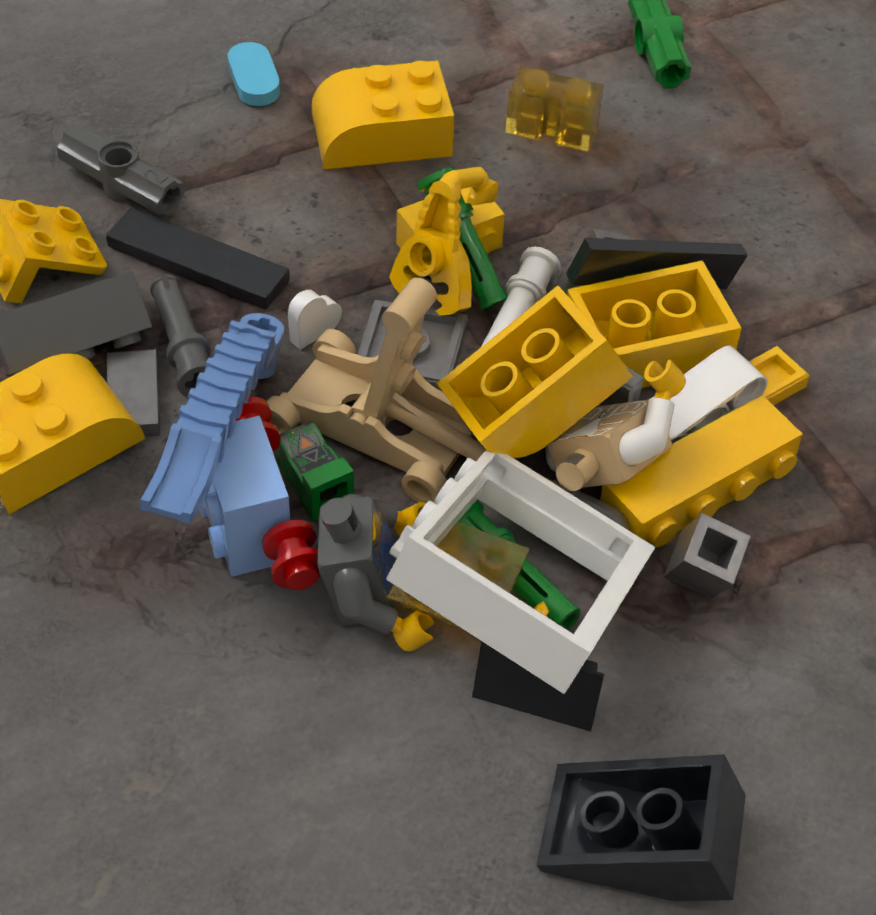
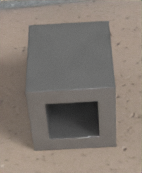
(707, 556)

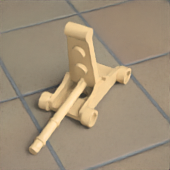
(385, 391)

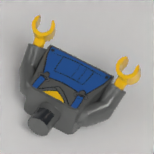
(357, 560)

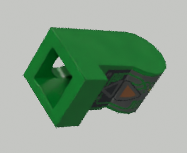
(312, 467)

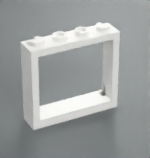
(491, 611)

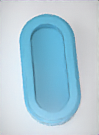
(253, 74)

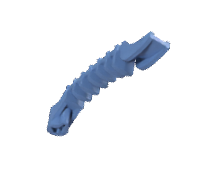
(207, 420)

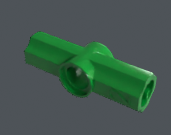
(661, 39)

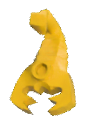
(436, 241)

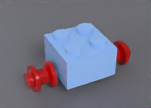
(252, 507)

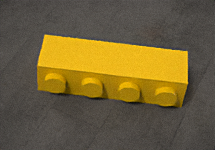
(707, 471)

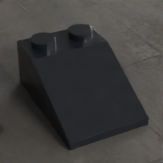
(647, 826)

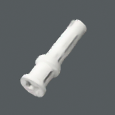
(526, 287)

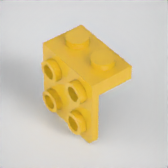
(42, 238)

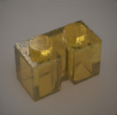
(554, 107)

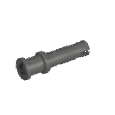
(187, 348)

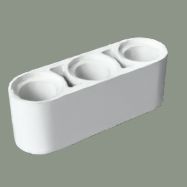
(713, 390)

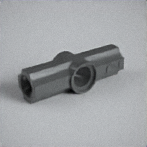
(121, 170)

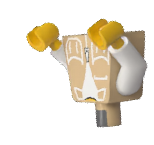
(618, 438)

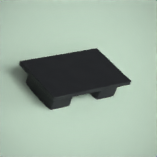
(512, 686)

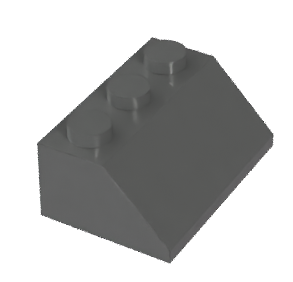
(73, 323)

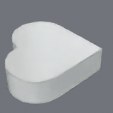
(310, 316)

